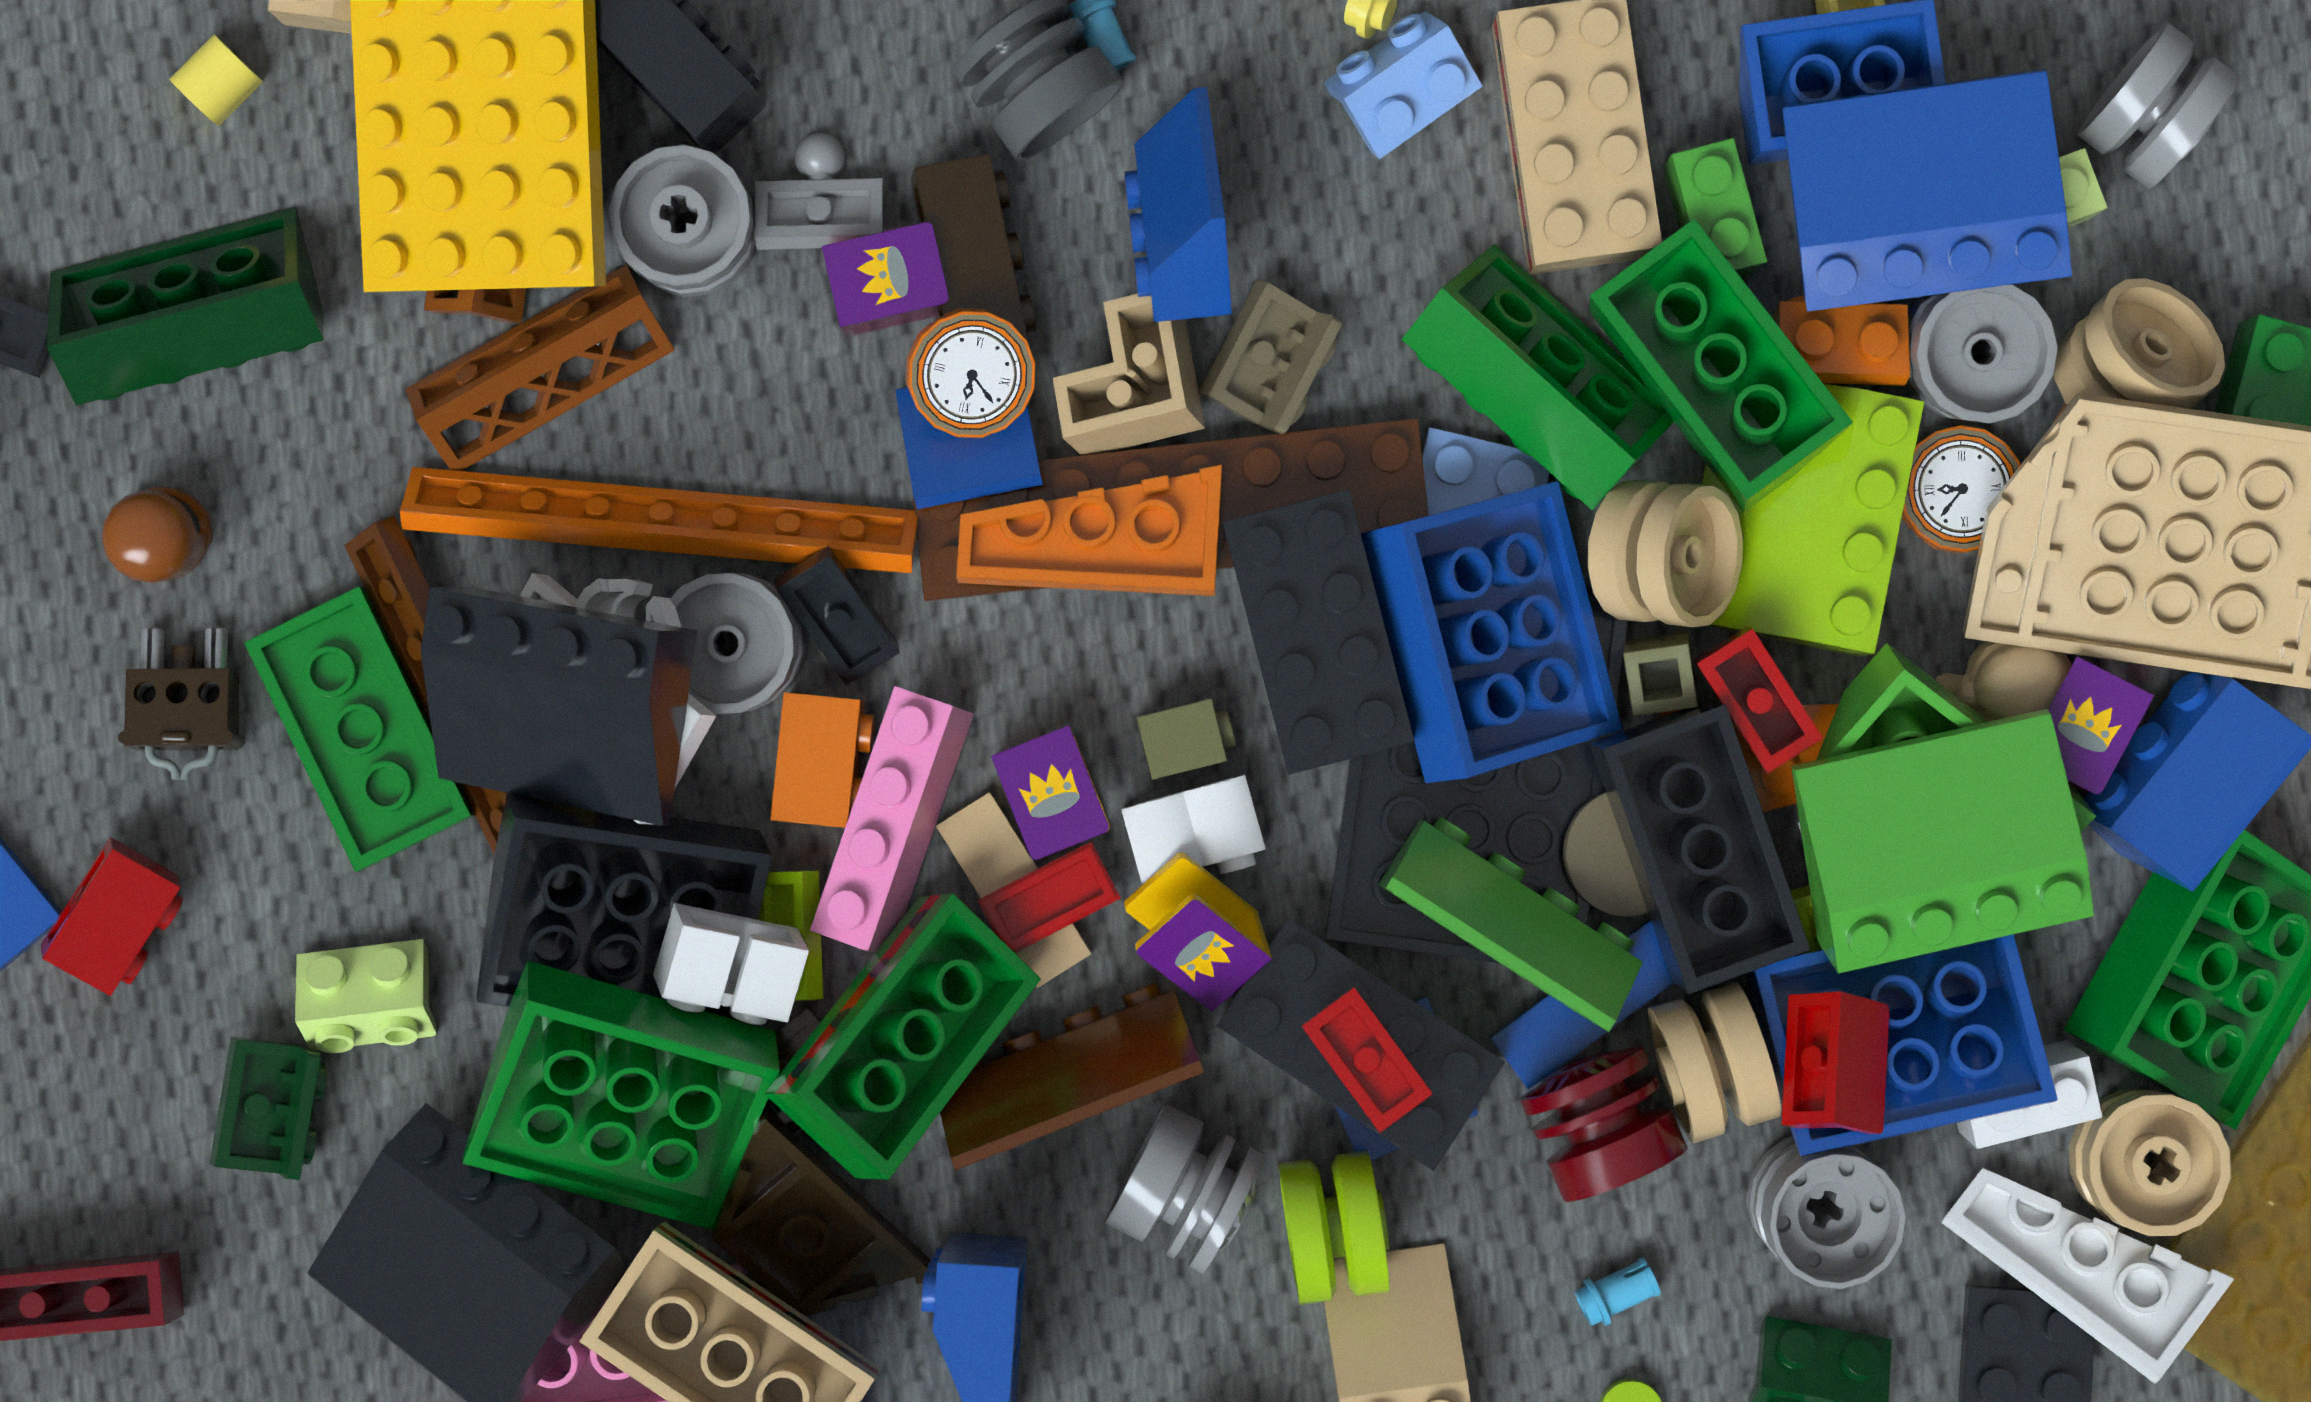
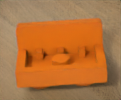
(1850, 342)

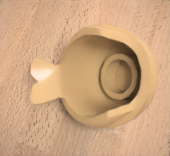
(2008, 679)

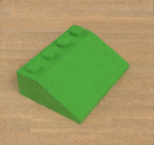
(1941, 841)

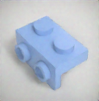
(1403, 82)

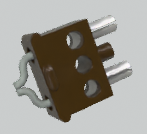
(188, 724)

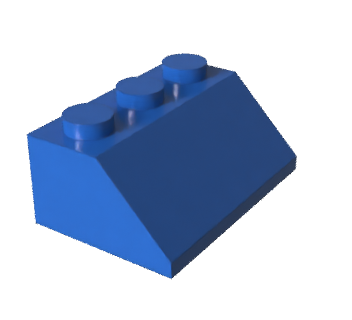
(1831, 59)
(1180, 215)
(2196, 777)

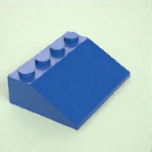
(1927, 190)
(1491, 633)
(1956, 1035)
(978, 1311)

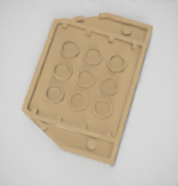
(2154, 543)

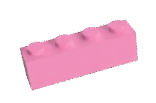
(892, 820)

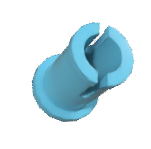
(1103, 30)
(1616, 1292)

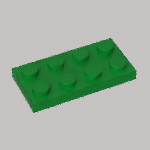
(358, 728)

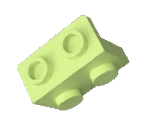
(364, 996)

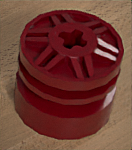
(1603, 1124)

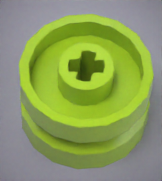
(1334, 1227)

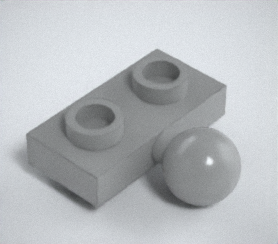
(819, 208)

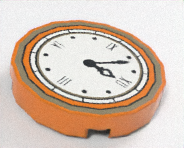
(970, 373)
(1953, 483)

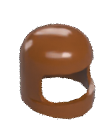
(154, 536)

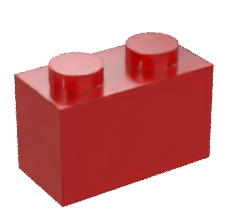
(1758, 699)
(112, 917)

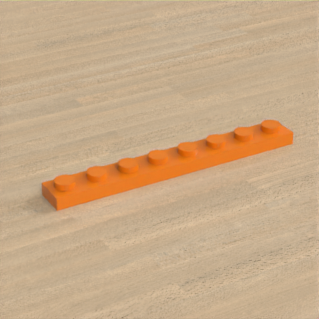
(657, 519)

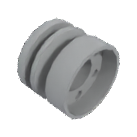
(1185, 1188)
(1831, 1244)

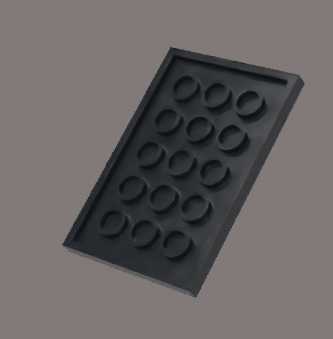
(1507, 811)

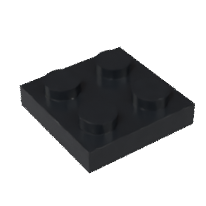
(2021, 1349)

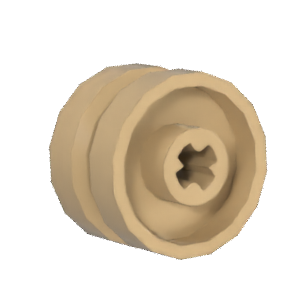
(2141, 347)
(1665, 552)
(1722, 1058)
(2186, 1171)

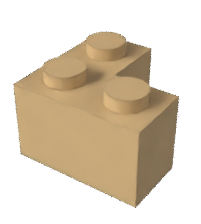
(1139, 396)

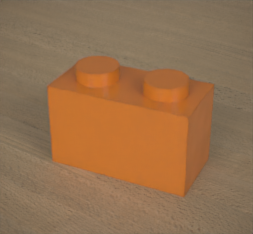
(819, 758)

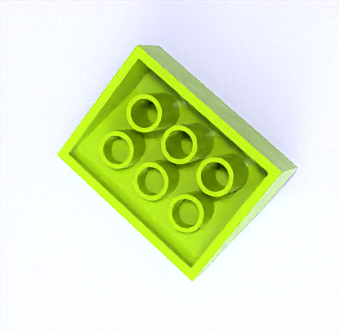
(1829, 535)

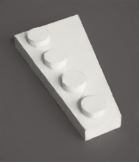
(2115, 1288)

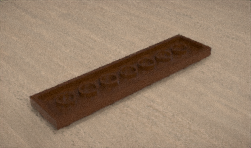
(1259, 473)

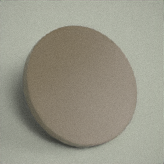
(1599, 861)

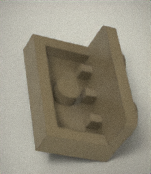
(1271, 358)

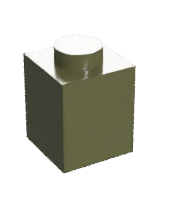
(1661, 673)
(1185, 738)

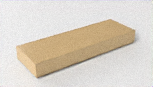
(996, 857)

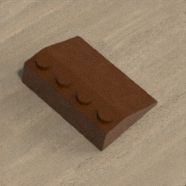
(1070, 1074)

